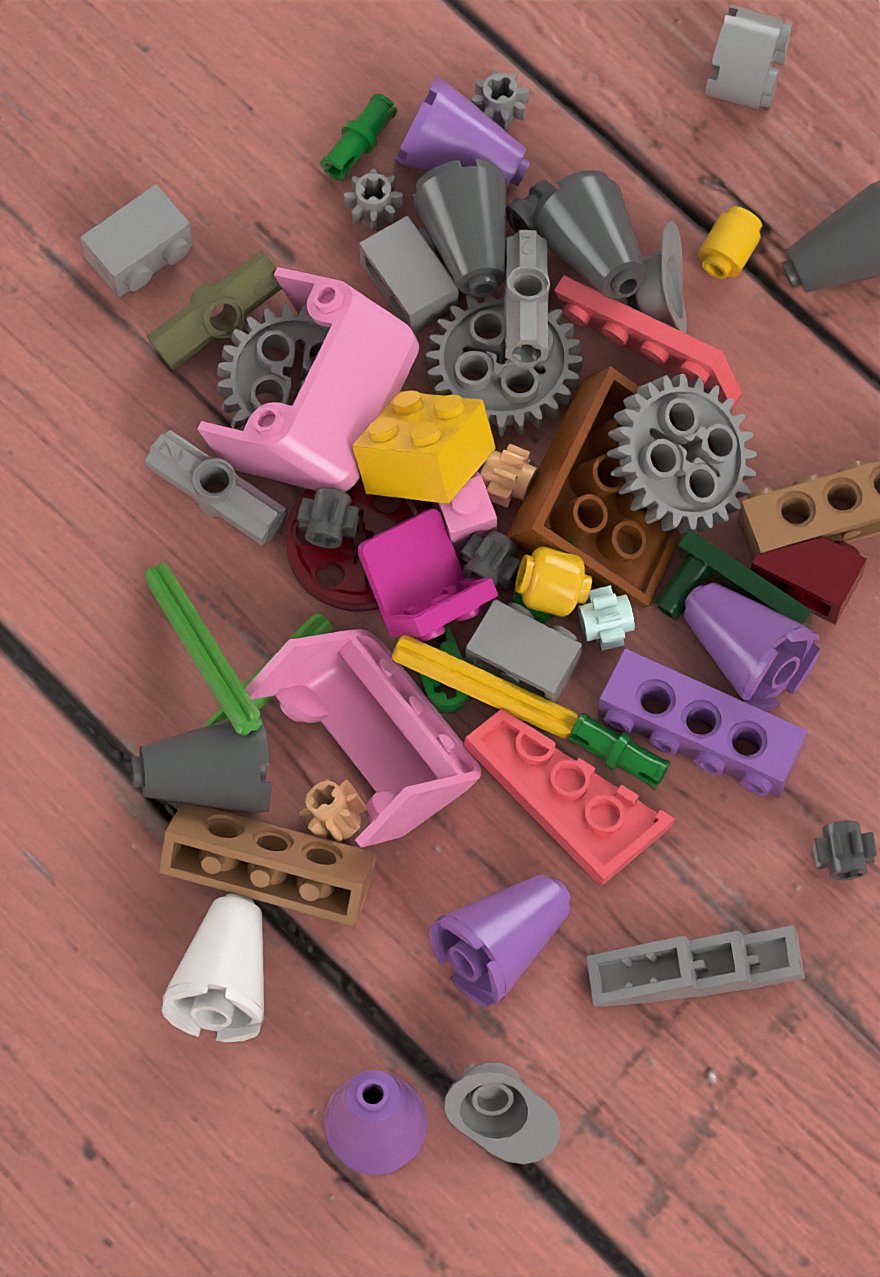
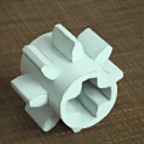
(606, 618)

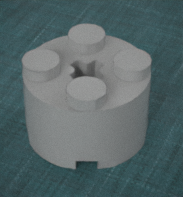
(746, 57)

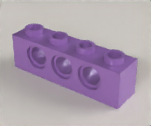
(687, 700)

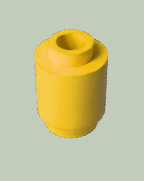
(730, 243)

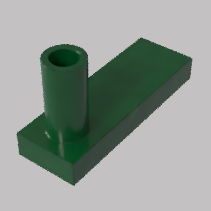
(706, 561)

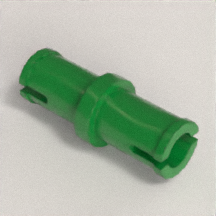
(358, 137)
(619, 751)

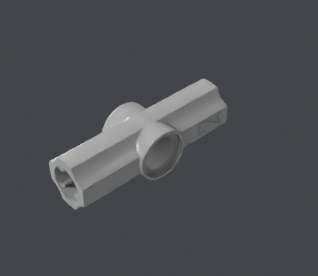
(526, 298)
(237, 504)

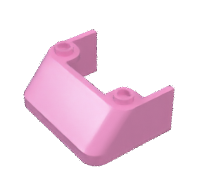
(344, 392)
(377, 721)

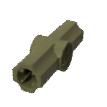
(195, 329)

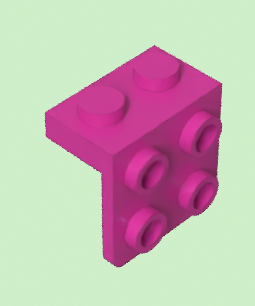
(421, 578)

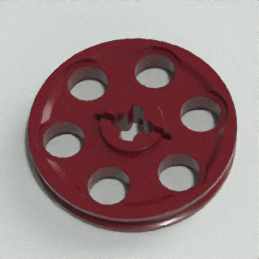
(307, 561)

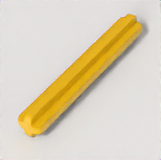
(484, 686)

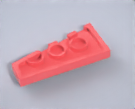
(648, 337)
(581, 810)

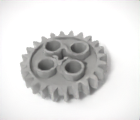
(486, 356)
(251, 373)
(682, 454)

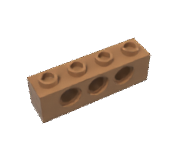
(810, 496)
(267, 863)

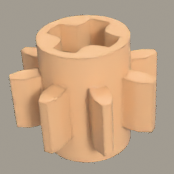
(508, 475)
(333, 810)

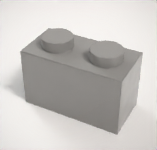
(138, 241)
(409, 274)
(524, 650)

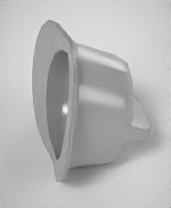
(663, 286)
(502, 1113)

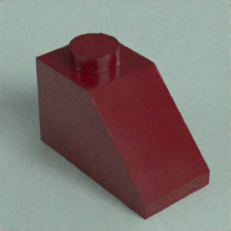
(814, 573)

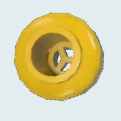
(552, 581)

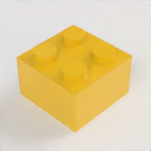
(424, 446)

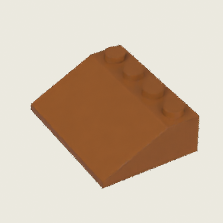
(581, 501)

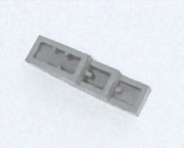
(695, 967)

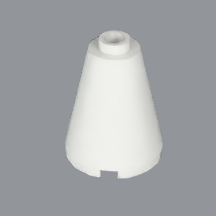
(221, 974)

